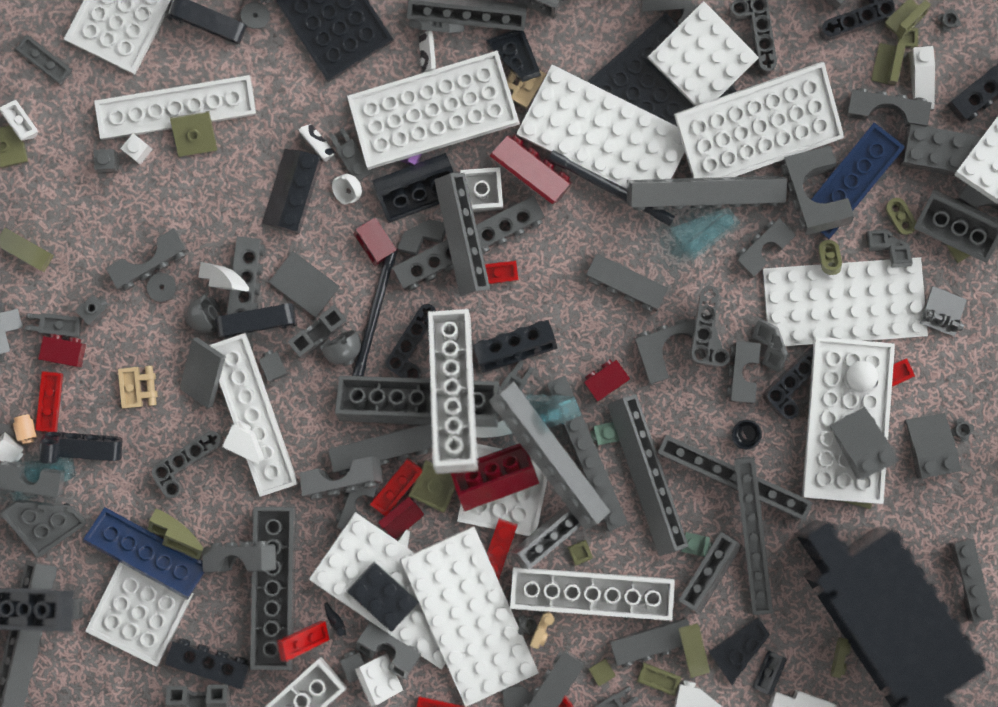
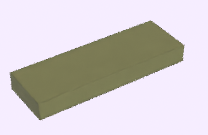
(694, 650)

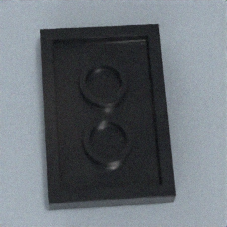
(382, 596)

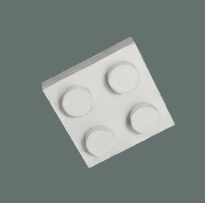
(378, 680)

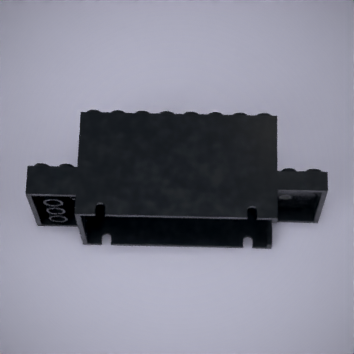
(891, 615)

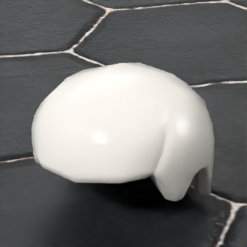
(340, 187)
(862, 376)

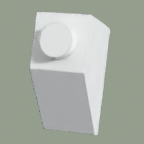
(243, 442)
(10, 449)

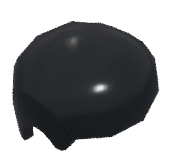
(752, 432)

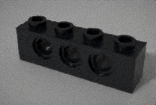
(961, 106)
(510, 354)
(177, 659)

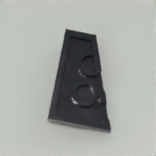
(516, 54)
(738, 649)

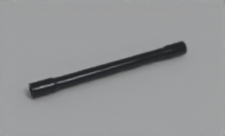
(565, 163)
(387, 264)

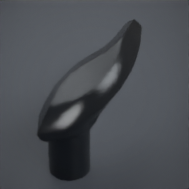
(335, 620)

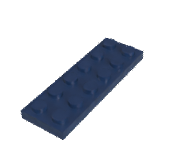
(859, 170)
(144, 553)

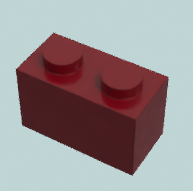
(61, 351)
(606, 380)

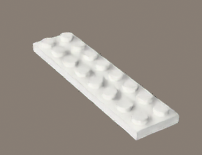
(153, 109)
(250, 405)

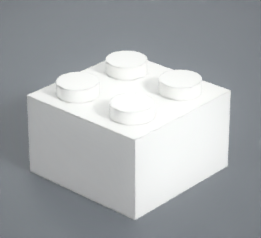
(484, 189)

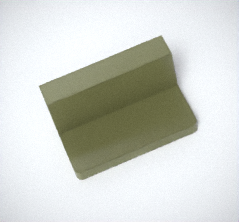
(907, 17)
(888, 63)

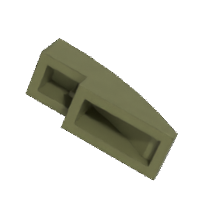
(25, 250)
(175, 534)

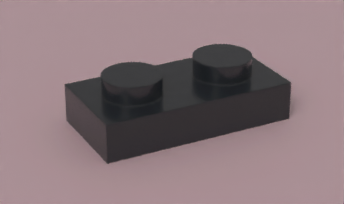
(769, 673)

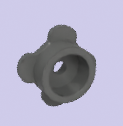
(951, 14)
(968, 429)
(526, 625)

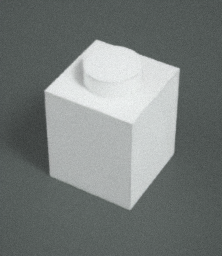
(136, 148)

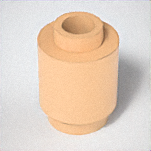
(24, 429)

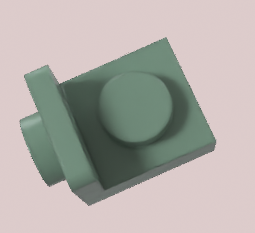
(604, 434)
(697, 544)

